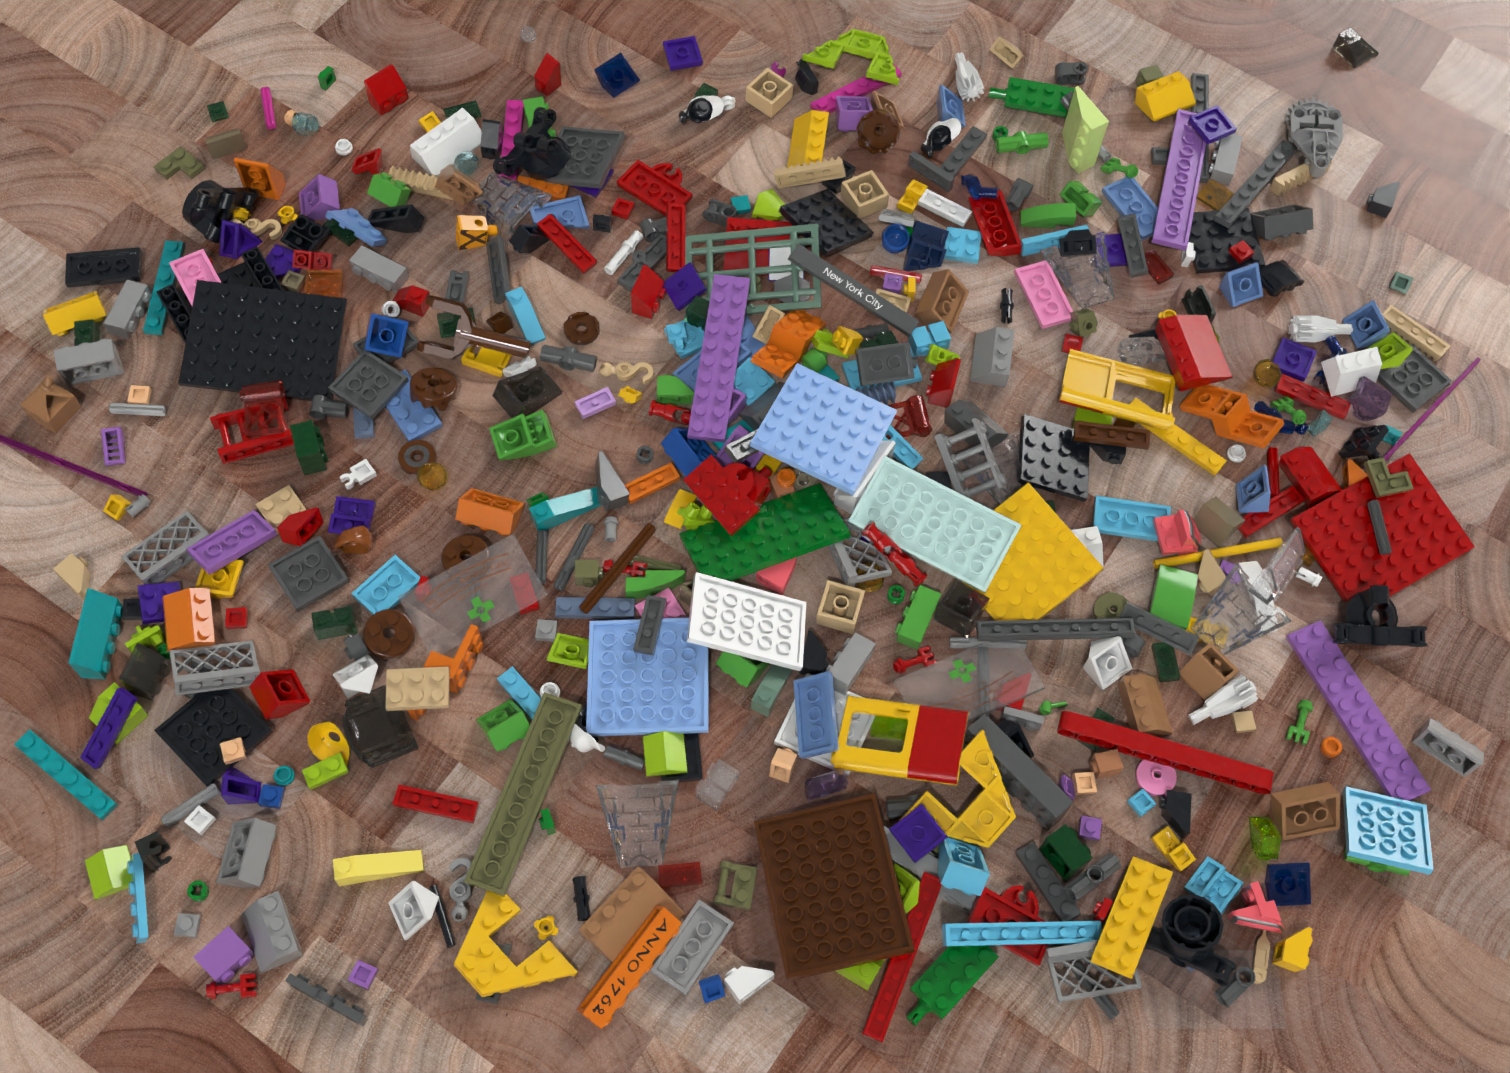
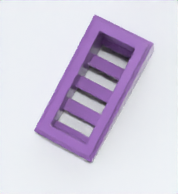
(109, 432)

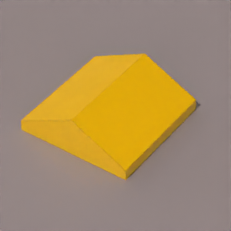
(221, 582)

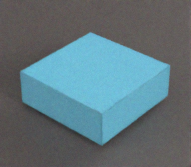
(1141, 802)

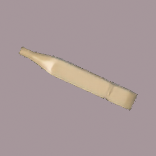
(1261, 958)

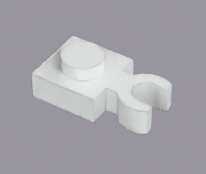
(519, 367)
(359, 473)

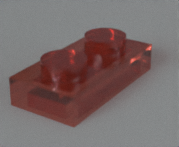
(1157, 267)
(679, 875)

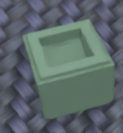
(1401, 282)

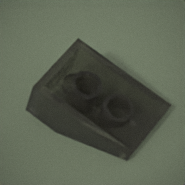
(526, 392)

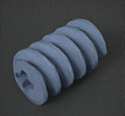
(880, 392)

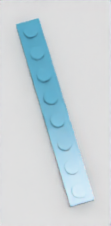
(1020, 933)

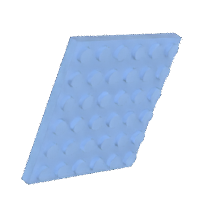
(824, 428)
(642, 691)

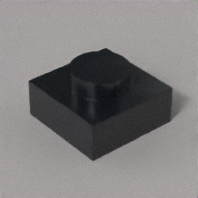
(602, 223)
(131, 609)

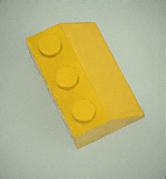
(1165, 96)
(62, 316)

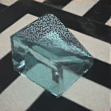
(1320, 424)

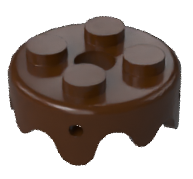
(867, 134)
(433, 396)
(459, 546)
(392, 647)

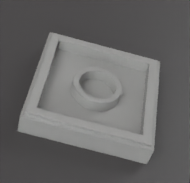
(897, 217)

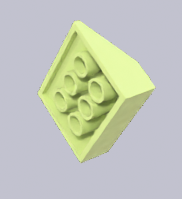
(1083, 132)

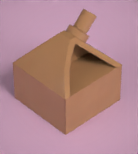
(50, 405)

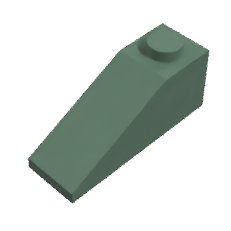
(770, 689)

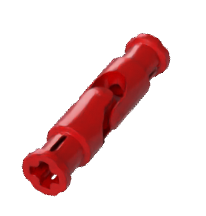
(668, 412)
(901, 560)

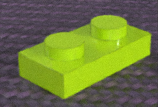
(325, 771)

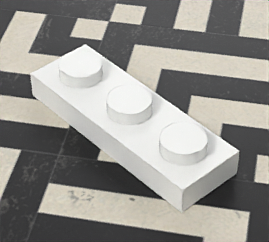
(945, 208)

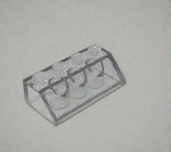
(1279, 568)

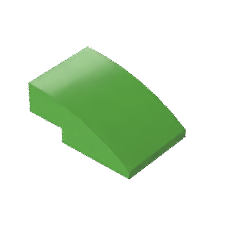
(523, 436)
(1173, 595)

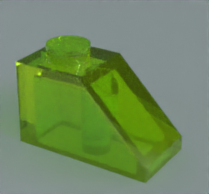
(889, 728)
(1264, 838)

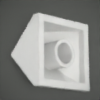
(1107, 661)
(357, 676)
(413, 908)

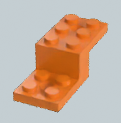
(788, 342)
(1232, 415)
(458, 666)

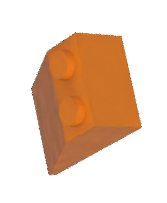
(261, 177)

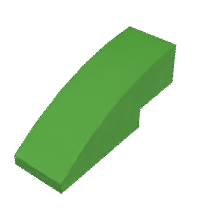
(1048, 215)
(653, 582)

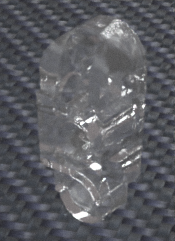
(1133, 350)

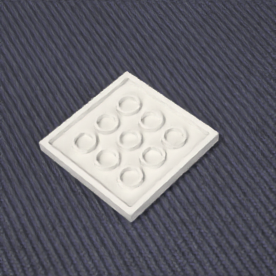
(857, 734)

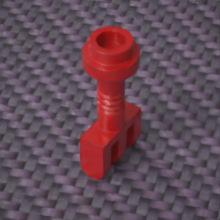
(634, 571)
(900, 666)
(213, 989)

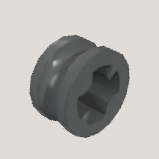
(641, 459)

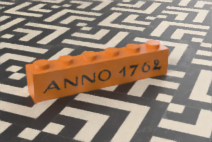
(629, 967)

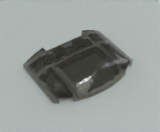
(375, 732)

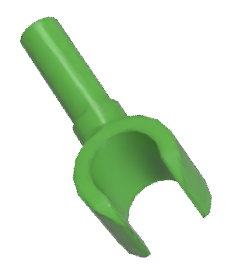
(1045, 707)

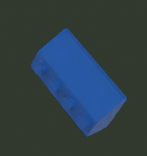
(686, 452)

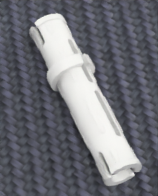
(628, 247)

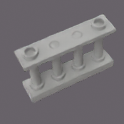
(951, 460)

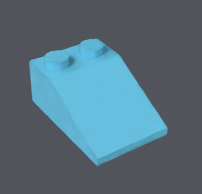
(962, 866)

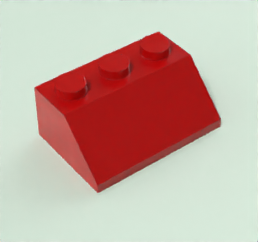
(1308, 475)

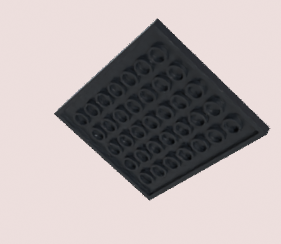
(262, 336)

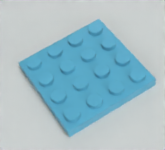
(1387, 832)

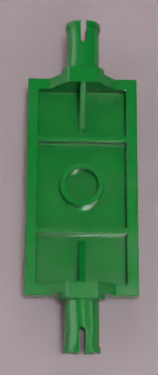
(1032, 96)
(949, 980)

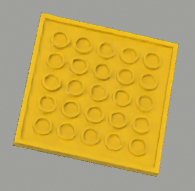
(1042, 563)

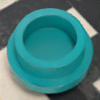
(284, 775)

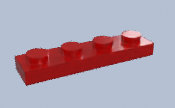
(675, 237)
(567, 243)
(1312, 397)
(1278, 506)
(435, 803)

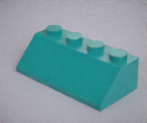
(96, 635)

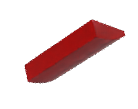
(996, 226)

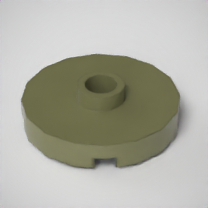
(1105, 602)

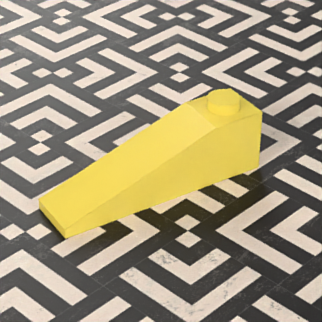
(376, 866)

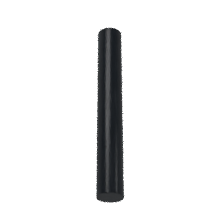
(443, 919)

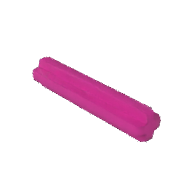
(268, 108)

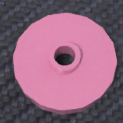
(1152, 785)

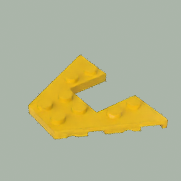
(991, 809)
(489, 968)

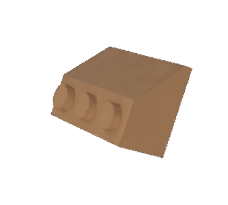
(942, 299)
(1144, 705)
(1306, 810)

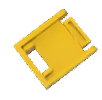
(486, 360)

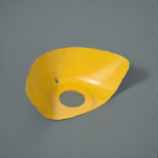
(326, 748)

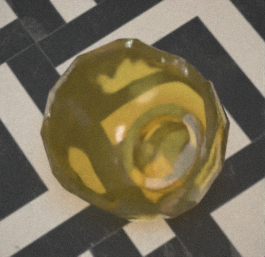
(1266, 373)
(432, 476)
(871, 585)

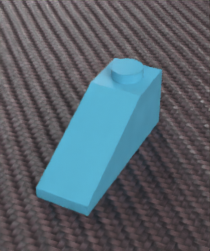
(524, 315)

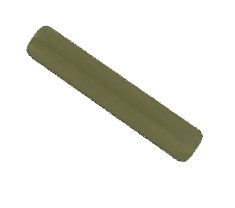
(654, 564)

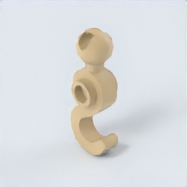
(259, 228)
(625, 371)

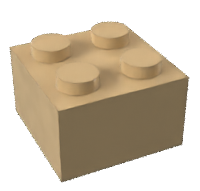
(769, 92)
(864, 194)
(840, 607)

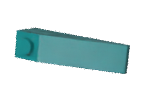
(563, 508)

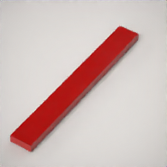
(900, 965)

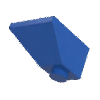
(385, 335)

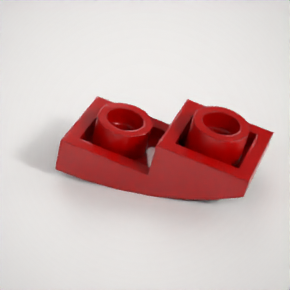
(312, 260)

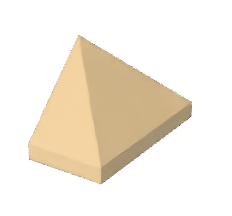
(1006, 52)
(765, 324)

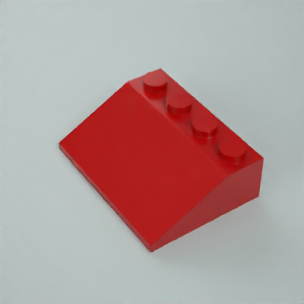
(739, 259)
(1192, 351)

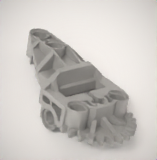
(1316, 144)

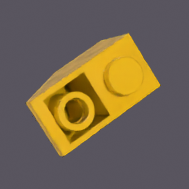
(846, 340)
(1293, 951)

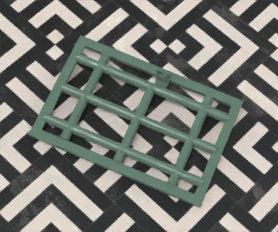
(752, 271)

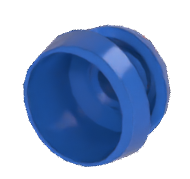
(895, 238)

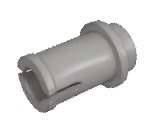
(1104, 154)
(138, 505)
(610, 529)

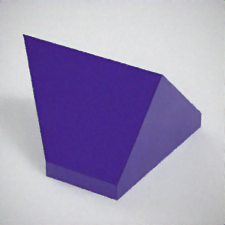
(236, 239)
(239, 788)

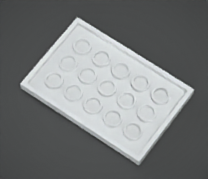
(747, 621)

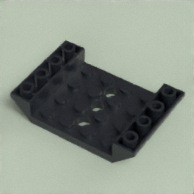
(252, 272)

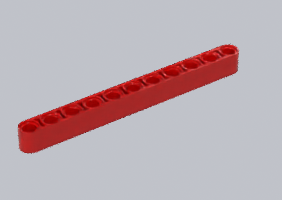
(1165, 752)

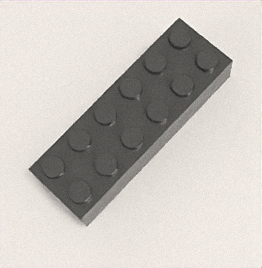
(1022, 776)

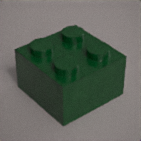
(309, 447)
(1065, 852)

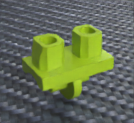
(939, 355)
(695, 516)
(146, 637)

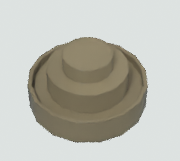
(803, 480)

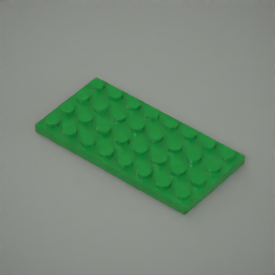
(774, 535)

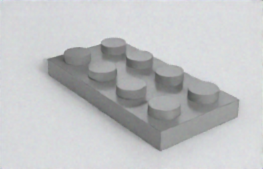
(692, 947)

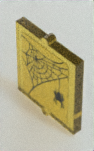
(1214, 195)

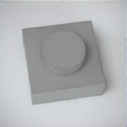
(546, 630)
(187, 925)

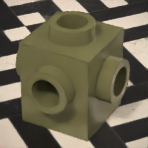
(1083, 322)

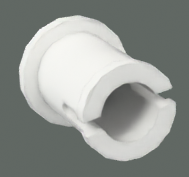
(1308, 576)

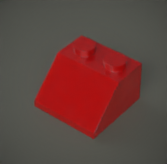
(385, 90)
(647, 293)
(943, 383)
(278, 693)

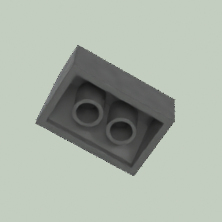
(1282, 221)
(757, 410)
(959, 418)

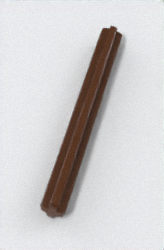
(617, 568)

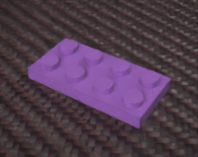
(231, 542)

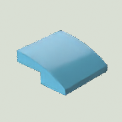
(1214, 884)

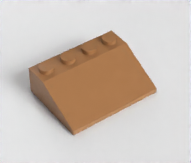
(625, 912)

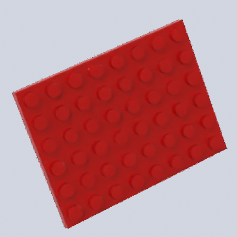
(1417, 525)

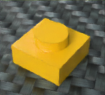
(909, 288)
(630, 395)

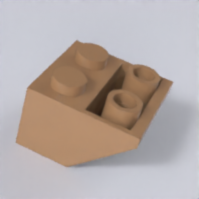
(457, 185)
(1208, 671)

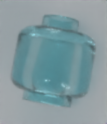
(305, 124)
(466, 162)

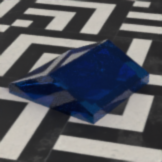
(616, 75)
(1288, 883)

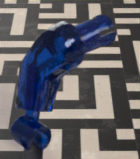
(975, 188)
(1335, 349)
(1289, 426)

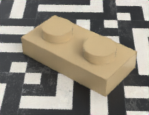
(898, 300)

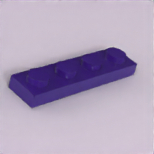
(108, 728)

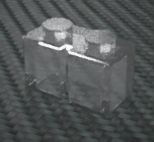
(719, 781)

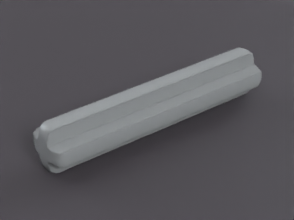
(137, 409)
(190, 805)

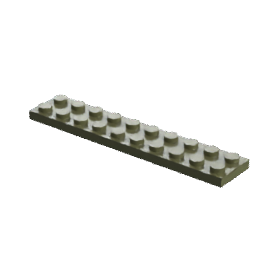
(523, 795)

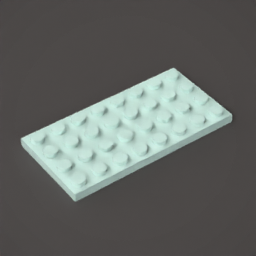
(936, 524)

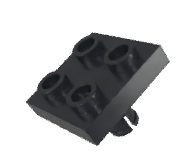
(1364, 442)

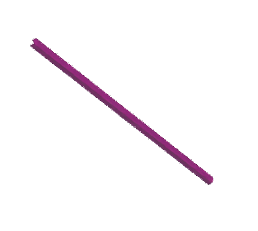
(1431, 409)
(73, 467)

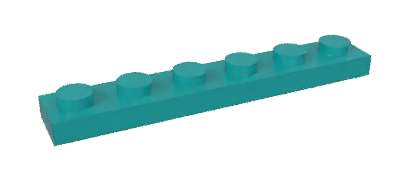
(157, 314)
(66, 775)

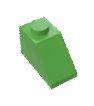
(673, 391)

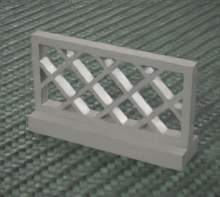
(175, 558)
(846, 565)
(216, 678)
(1083, 951)

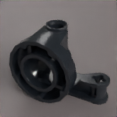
(536, 149)
(212, 203)
(1358, 623)
(1192, 951)

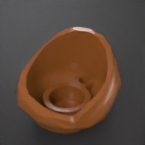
(354, 540)

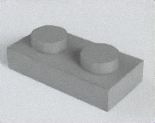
(1028, 720)

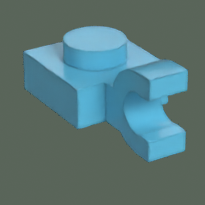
(677, 334)

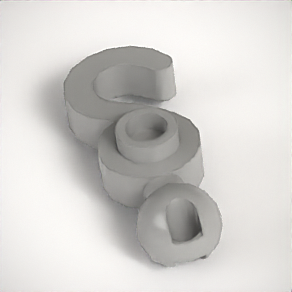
(459, 890)

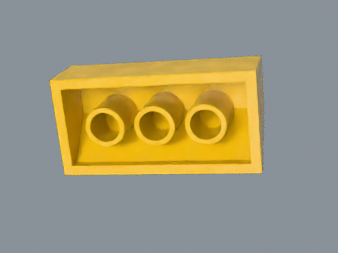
(808, 138)

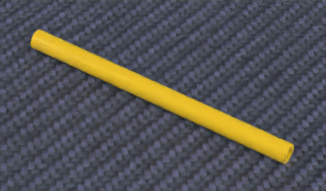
(1219, 552)

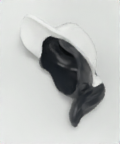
(702, 109)
(940, 135)
(580, 738)

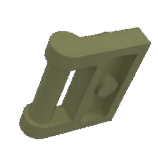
(742, 887)

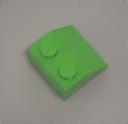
(743, 669)
(504, 725)

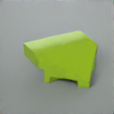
(767, 206)
(823, 342)

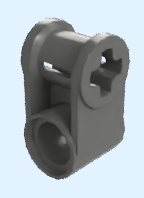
(1069, 73)
(719, 212)

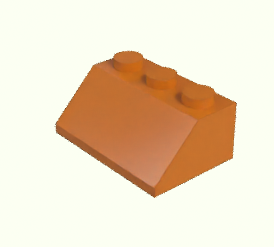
(489, 511)
(188, 619)

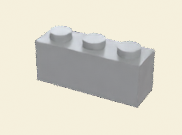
(1225, 159)
(378, 269)
(128, 309)
(850, 662)

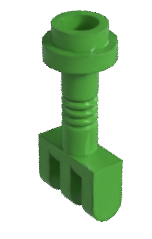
(1115, 164)
(1286, 404)
(1305, 707)

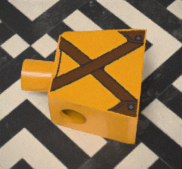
(472, 231)

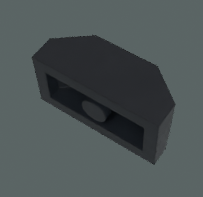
(806, 79)
(835, 184)
(1078, 243)

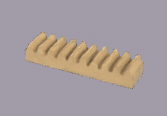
(809, 173)
(1292, 179)
(418, 182)
(1415, 333)

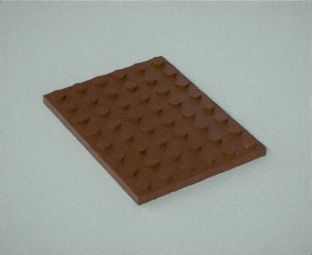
(832, 887)

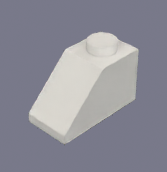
(746, 981)

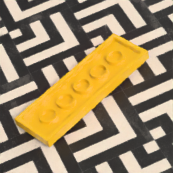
(1132, 917)

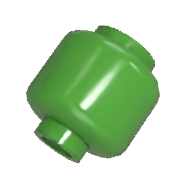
(815, 360)

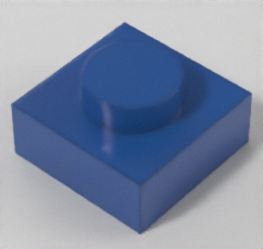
(271, 796)
(711, 988)

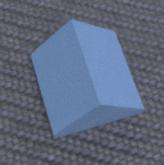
(949, 106)
(1242, 285)
(1367, 325)
(1254, 492)

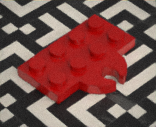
(654, 185)
(724, 492)
(1005, 909)

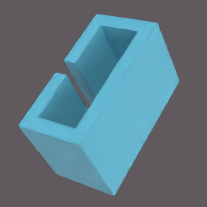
(921, 338)

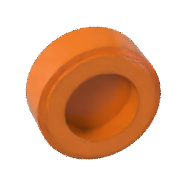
(786, 478)
(1331, 747)

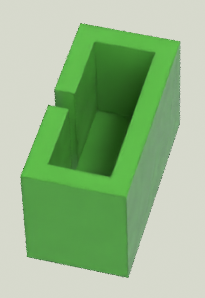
(388, 190)
(1085, 202)

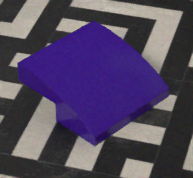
(351, 513)

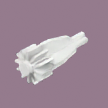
(967, 79)
(1315, 328)
(1226, 700)

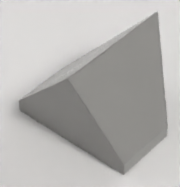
(786, 284)

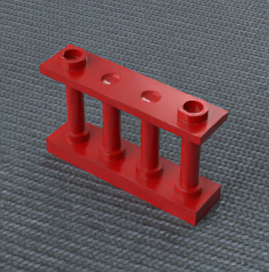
(248, 447)

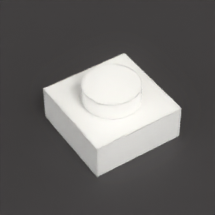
(1188, 255)
(200, 820)

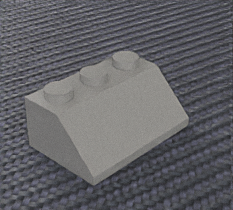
(992, 356)
(88, 362)
(1448, 747)
(246, 853)
(271, 932)

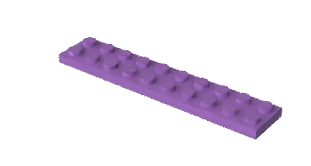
(1179, 184)
(719, 358)
(1357, 713)

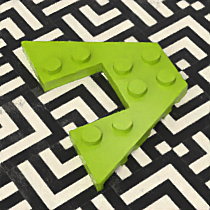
(859, 43)

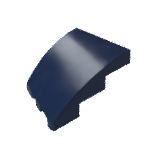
(925, 247)

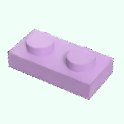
(595, 403)

